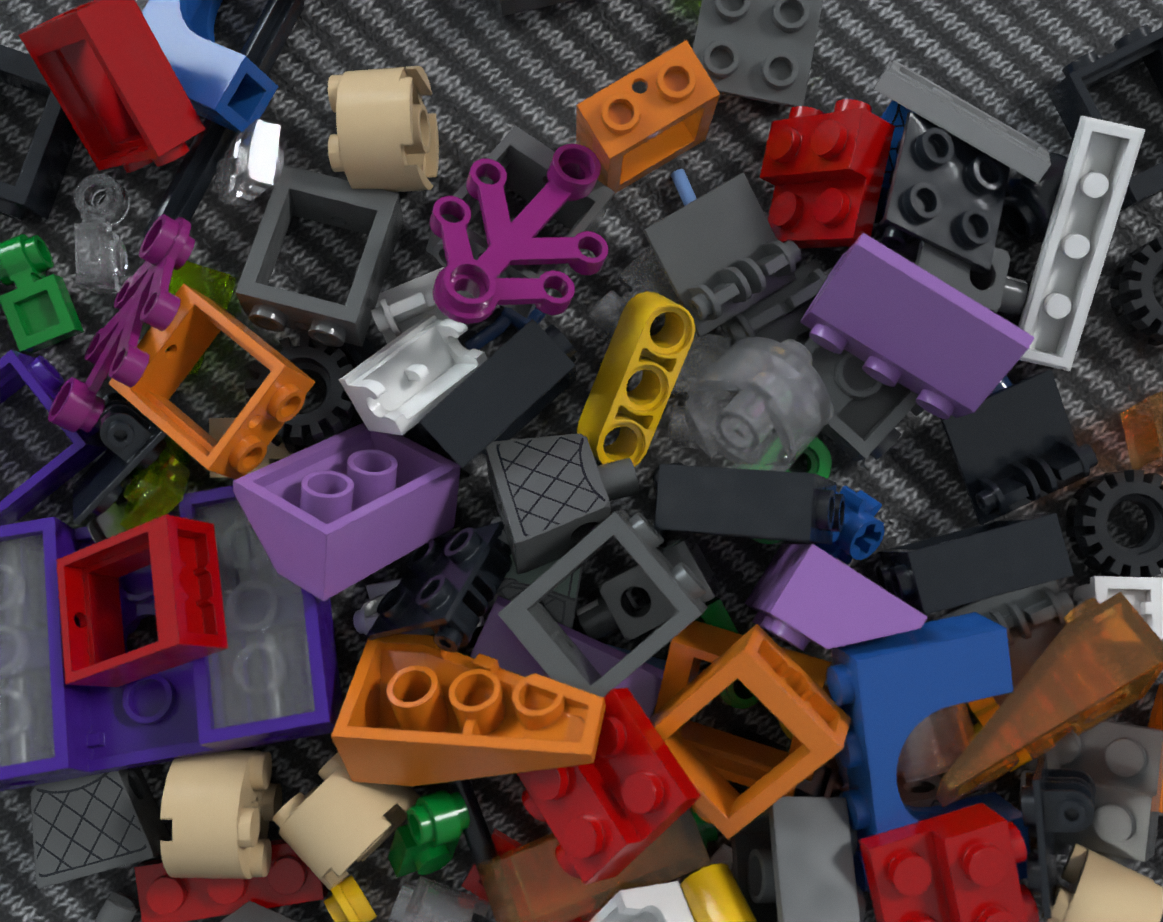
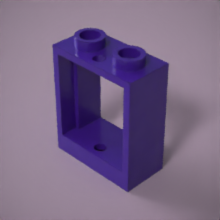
(44, 382)

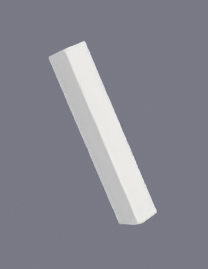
(1078, 239)

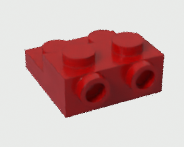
(826, 173)
(617, 804)
(949, 870)

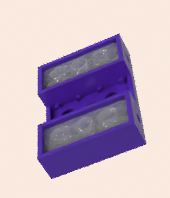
(262, 690)

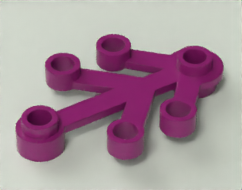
(570, 178)
(114, 347)

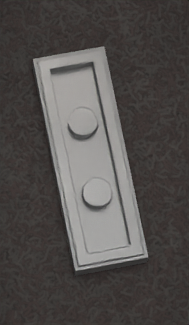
(964, 120)

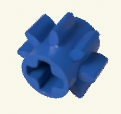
(860, 531)

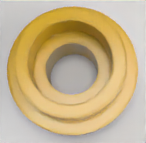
(349, 903)

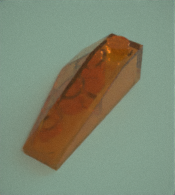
(1083, 678)

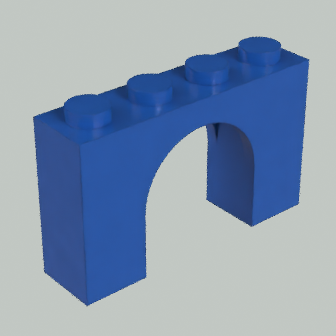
(215, 78)
(891, 688)

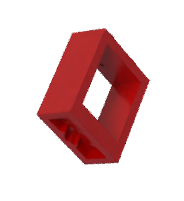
(114, 84)
(185, 599)

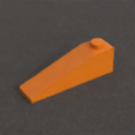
(455, 717)

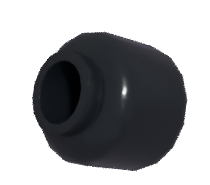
(1030, 204)

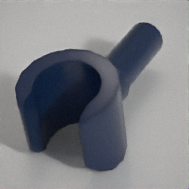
(501, 325)

